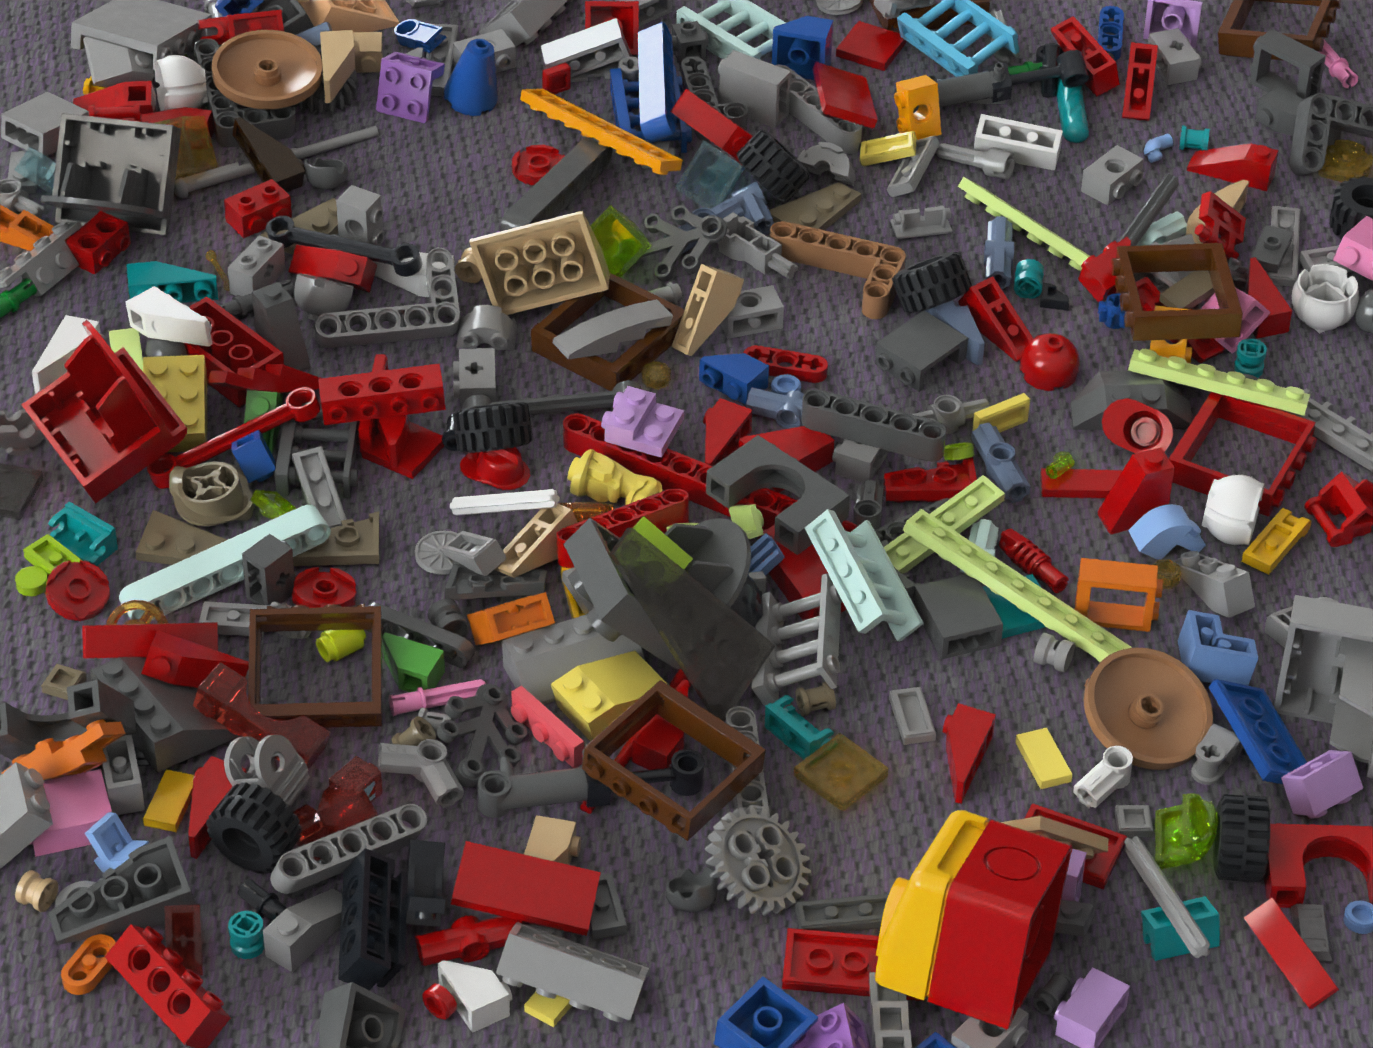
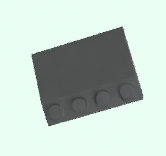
(165, 716)

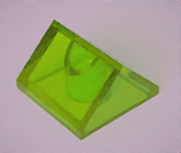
(619, 240)

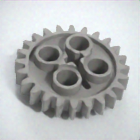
(757, 860)

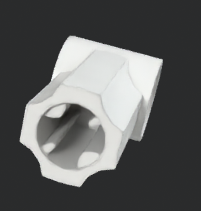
(1105, 777)

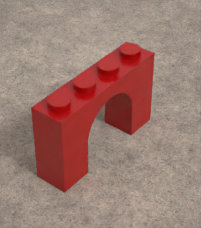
(1299, 843)

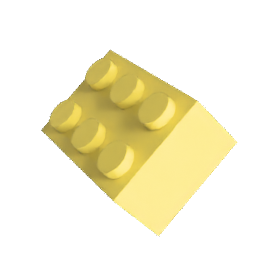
(184, 387)

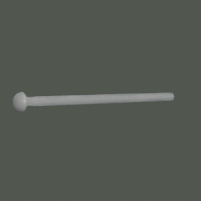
(233, 170)

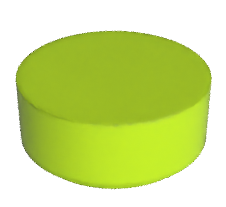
(958, 451)
(31, 581)

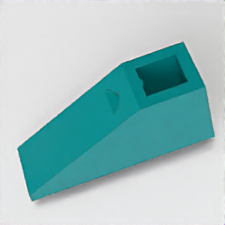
(179, 282)

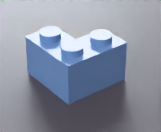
(1215, 654)

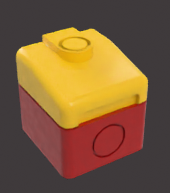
(974, 918)

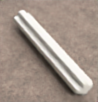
(504, 502)

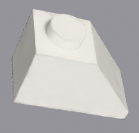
(477, 992)

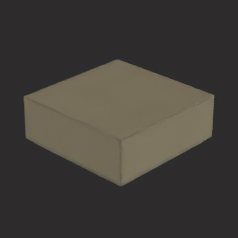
(60, 679)

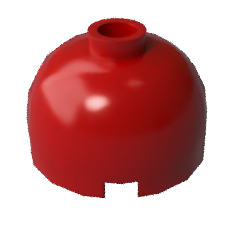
(1050, 362)

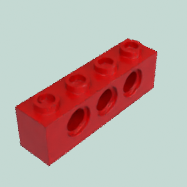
(381, 394)
(168, 986)

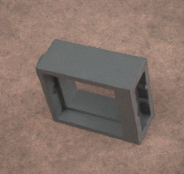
(1307, 59)

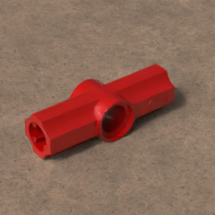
(465, 939)

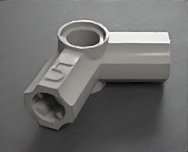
(427, 765)

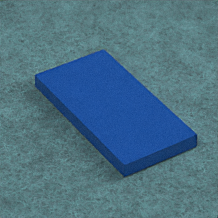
(1258, 729)

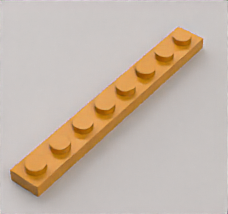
(607, 133)

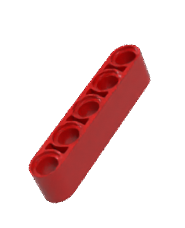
(660, 509)

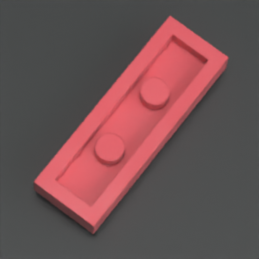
(547, 727)

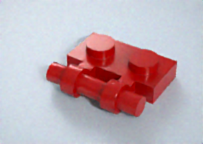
(1221, 220)

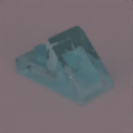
(37, 168)

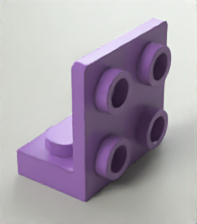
(407, 86)
(835, 1029)

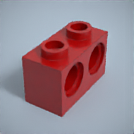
(99, 241)

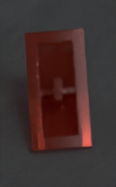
(344, 808)
(186, 934)

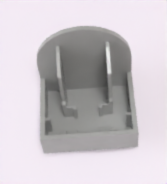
(1330, 672)

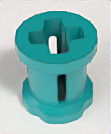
(1194, 138)

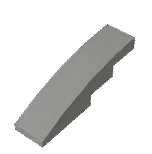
(607, 330)
(888, 1017)

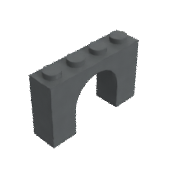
(764, 465)
(86, 704)

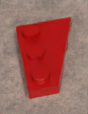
(931, 484)

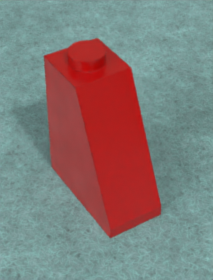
(806, 445)
(1139, 488)

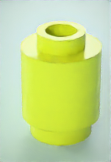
(339, 643)

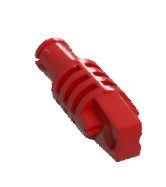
(1032, 560)

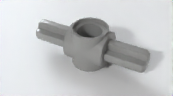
(17, 199)
(952, 412)

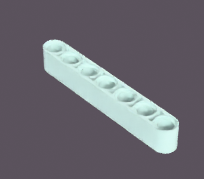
(223, 563)

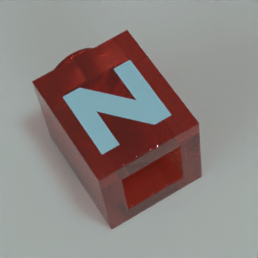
(359, 776)

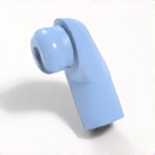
(1155, 145)

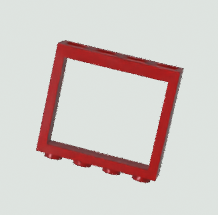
(1253, 416)

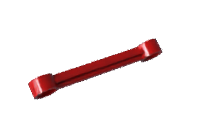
(291, 410)

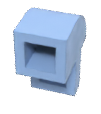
(1165, 528)
(111, 842)

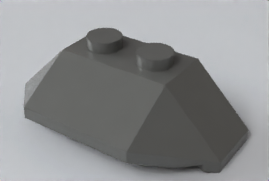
(1110, 386)

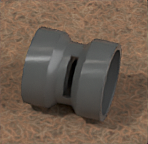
(447, 616)

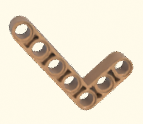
(845, 255)

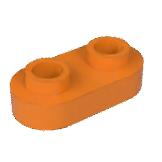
(87, 966)

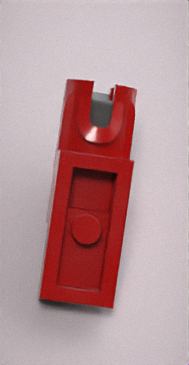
(226, 27)

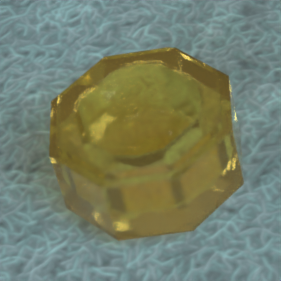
(656, 375)
(1169, 572)

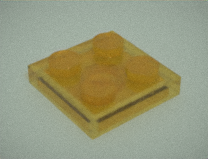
(841, 772)

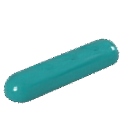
(1072, 112)

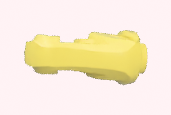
(608, 480)

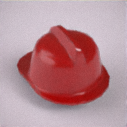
(1136, 426)
(496, 468)

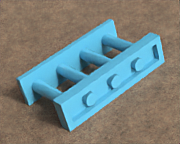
(950, 55)

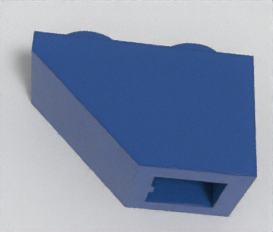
(733, 374)

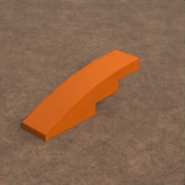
(22, 229)

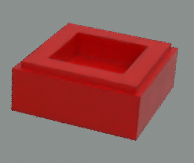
(557, 78)

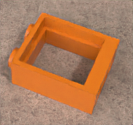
(1119, 577)
(510, 619)

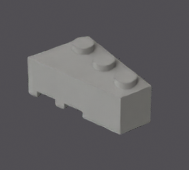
(589, 51)

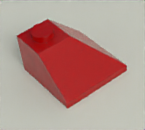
(626, 13)

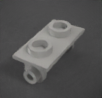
(910, 223)

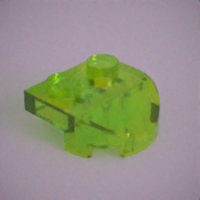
(1184, 831)

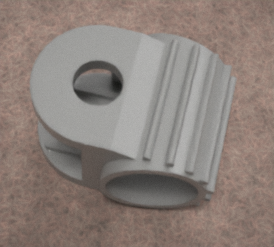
(283, 781)

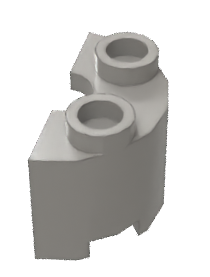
(828, 157)
(488, 326)
(19, 433)

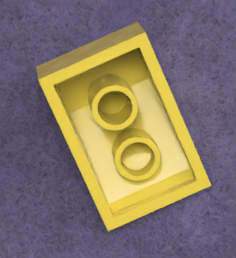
(603, 690)

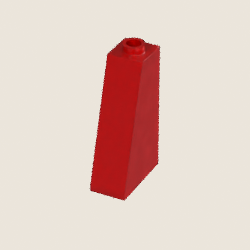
(798, 574)

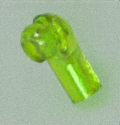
(1061, 463)

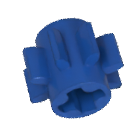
(1111, 313)

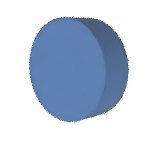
(784, 383)
(1359, 917)

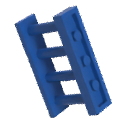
(623, 104)

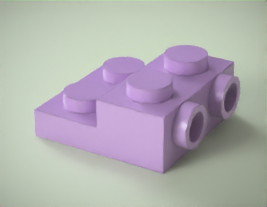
(641, 422)

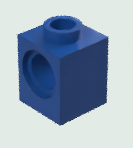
(254, 457)

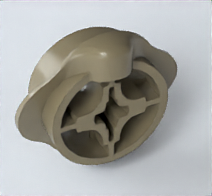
(211, 493)

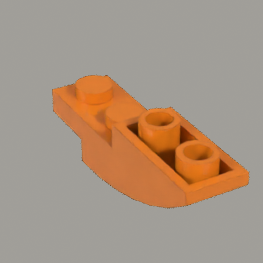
(73, 755)

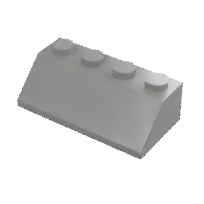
(524, 18)
(552, 651)
(572, 972)

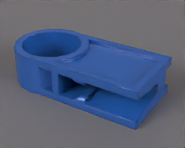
(419, 35)

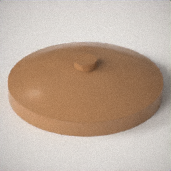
(267, 69)
(1148, 707)

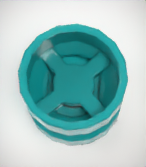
(1028, 278)
(1250, 357)
(246, 934)

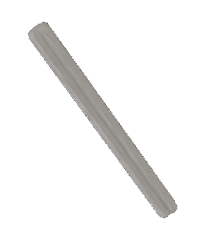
(1167, 897)

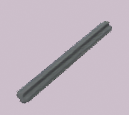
(1148, 213)

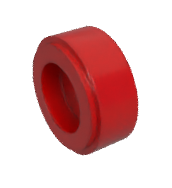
(439, 1001)

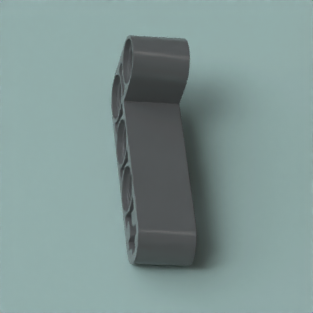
(697, 80)

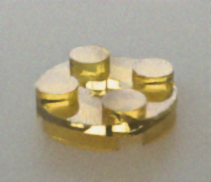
(1358, 163)

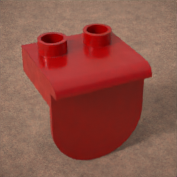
(104, 417)

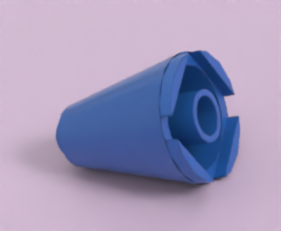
(473, 80)

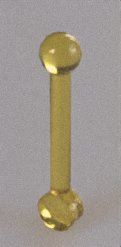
(211, 256)

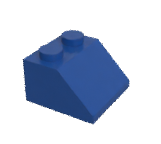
(802, 44)
(763, 1019)

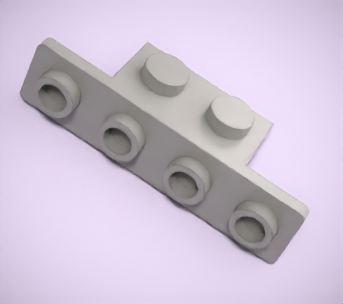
(46, 262)

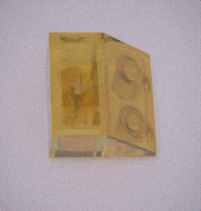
(195, 146)

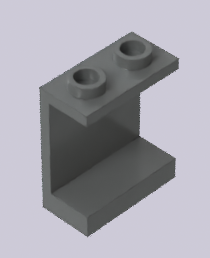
(918, 347)

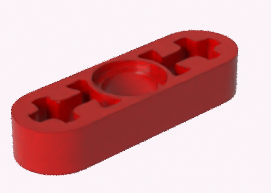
(778, 356)

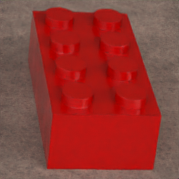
(232, 347)

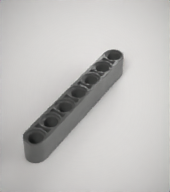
(559, 185)

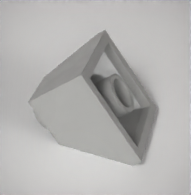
(116, 63)

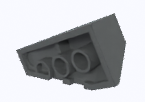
(359, 1019)

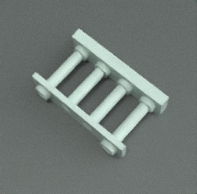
(742, 11)
(863, 576)

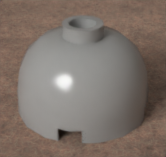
(320, 295)

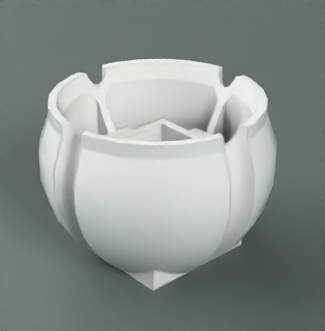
(180, 83)
(1325, 297)
(1233, 508)

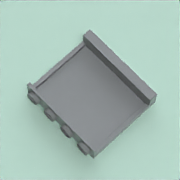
(141, 25)

